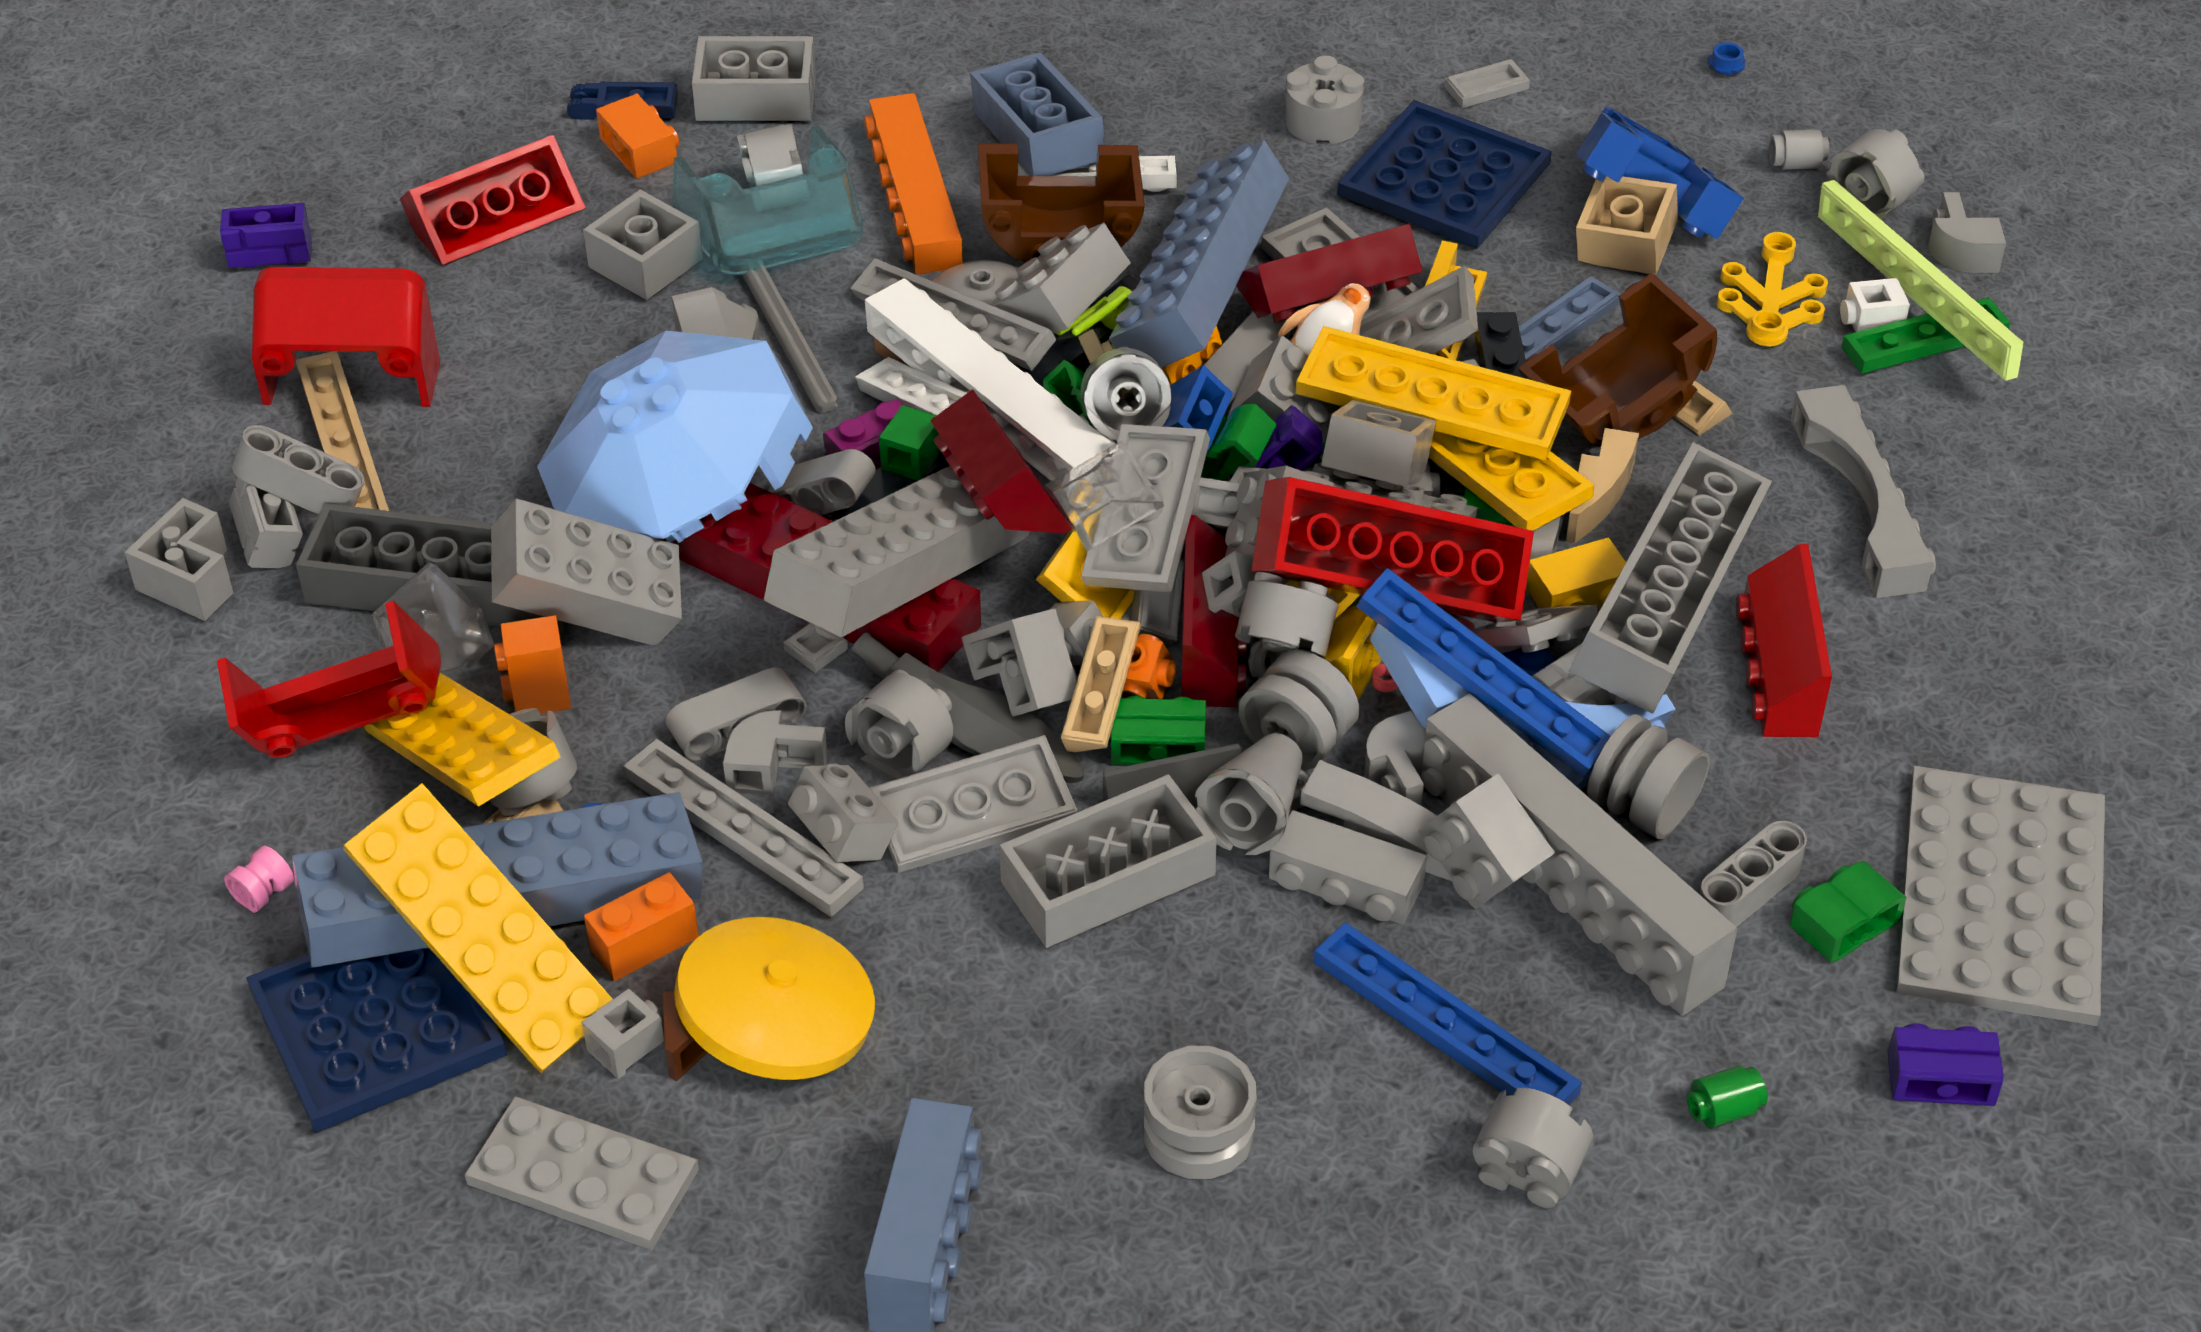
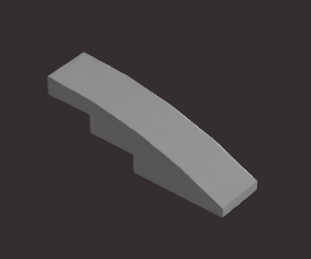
(1370, 809)

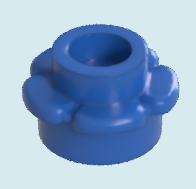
(1727, 58)

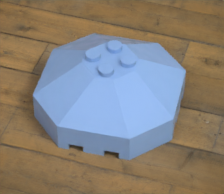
(674, 434)

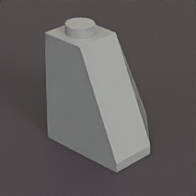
(711, 313)

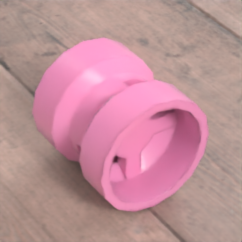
(257, 880)

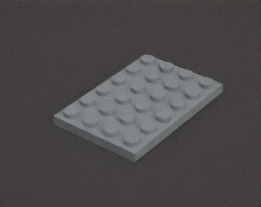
(2003, 896)

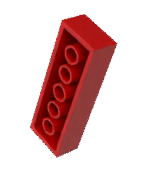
(1353, 537)

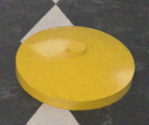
(774, 998)

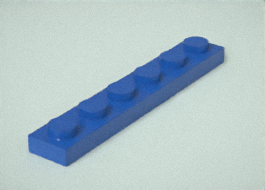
(1484, 672)
(1440, 1016)

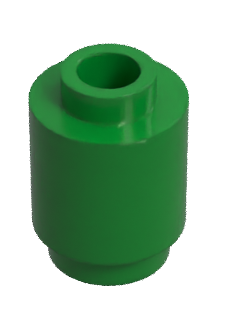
(1727, 1096)

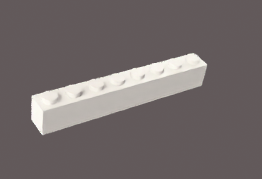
(942, 347)

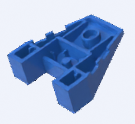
(1627, 149)

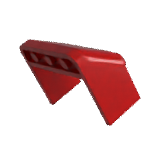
(343, 313)
(337, 697)

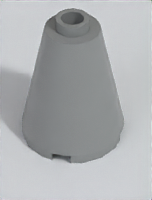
(1252, 795)

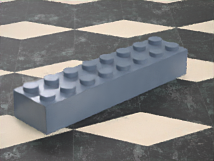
(1202, 255)
(555, 860)

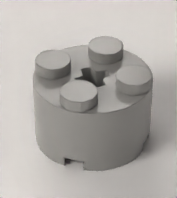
(1324, 101)
(770, 155)
(1877, 170)
(1125, 369)
(1287, 615)
(900, 725)
(549, 782)
(1532, 1146)

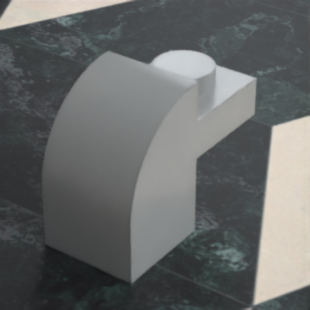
(1964, 242)
(765, 744)
(1396, 755)

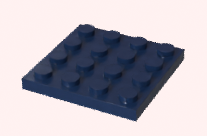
(1444, 173)
(371, 1030)

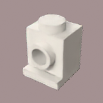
(1874, 304)

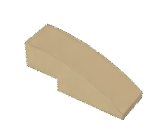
(1610, 477)

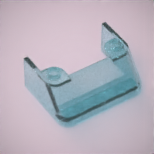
(775, 219)

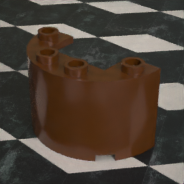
(1033, 209)
(1636, 372)

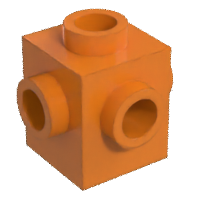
(1150, 669)

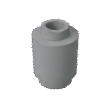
(1798, 149)

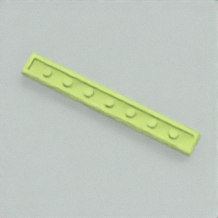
(1921, 280)

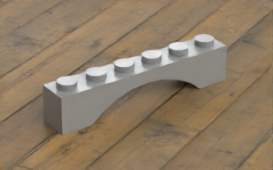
(1833, 429)

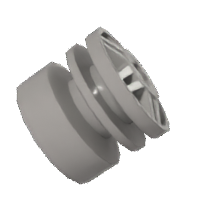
(1648, 776)

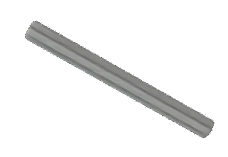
(791, 340)

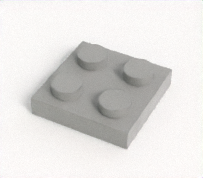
(1538, 627)

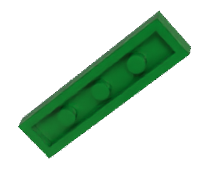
(1905, 340)

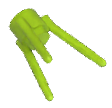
(1105, 310)

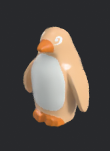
(1339, 312)

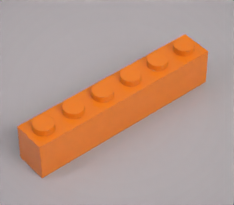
(914, 184)

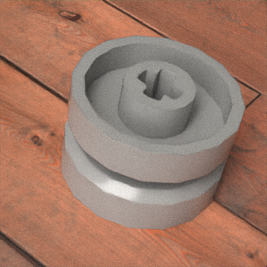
(1303, 701)
(1199, 1112)

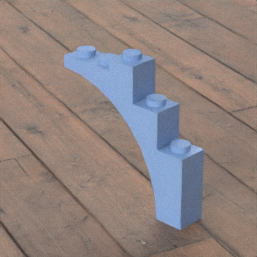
(1432, 690)

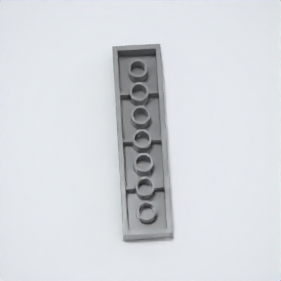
(884, 554)
(1670, 578)
(1598, 868)

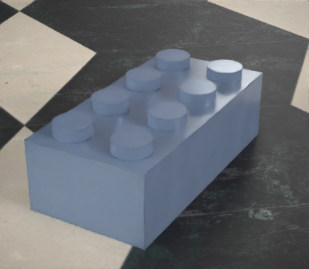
(1041, 112)
(922, 1218)

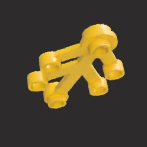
(1768, 325)

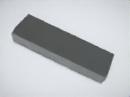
(1185, 770)

